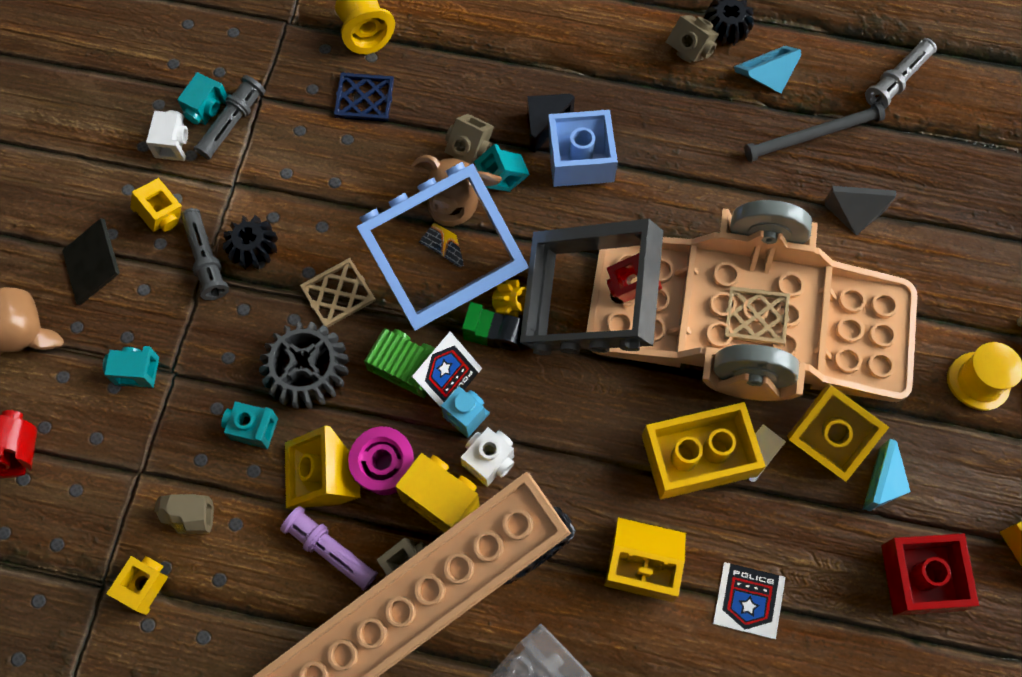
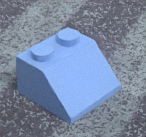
(582, 148)

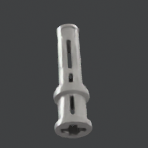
(894, 81)

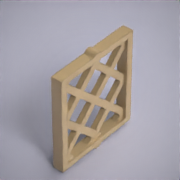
(329, 274)
(752, 337)

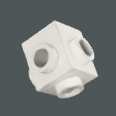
(486, 466)

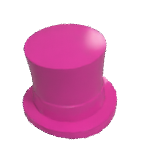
(380, 459)

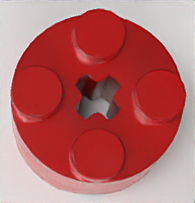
(16, 444)

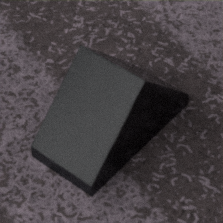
(537, 112)

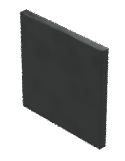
(90, 261)

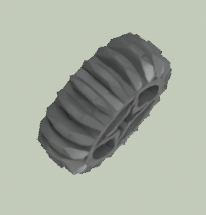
(320, 345)

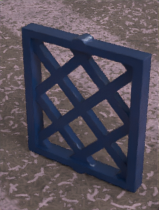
(365, 78)

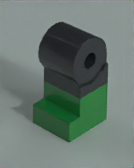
(492, 328)

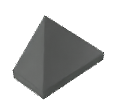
(858, 206)

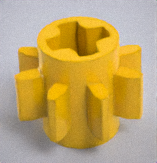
(509, 298)

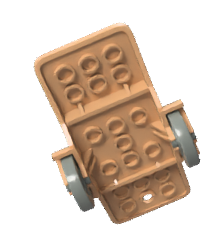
(842, 324)

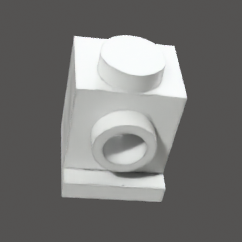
(167, 135)

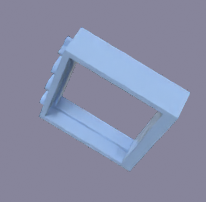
(471, 290)

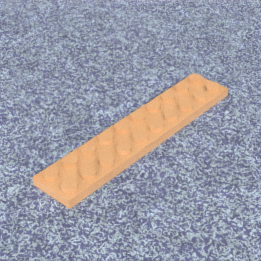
(430, 588)

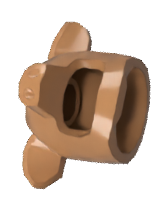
(456, 196)
(21, 323)

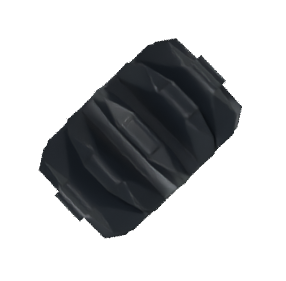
(730, 19)
(246, 232)

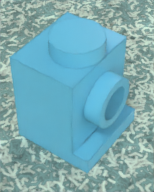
(464, 411)

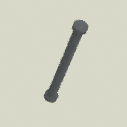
(875, 113)

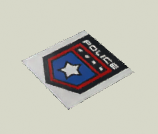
(446, 369)
(749, 600)

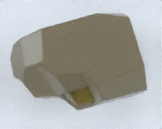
(186, 513)

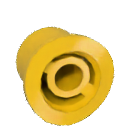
(365, 25)
(985, 376)

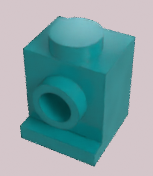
(201, 99)
(504, 164)
(131, 366)
(257, 431)

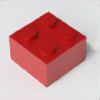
(929, 574)

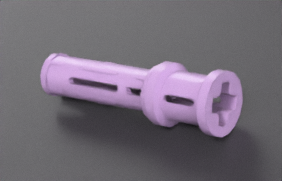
(316, 538)

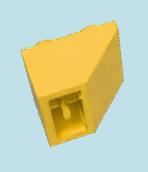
(646, 560)

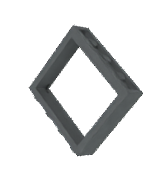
(587, 238)

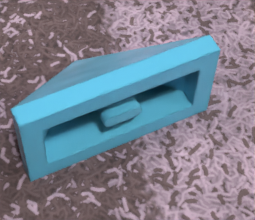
(771, 68)
(888, 477)

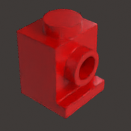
(621, 277)

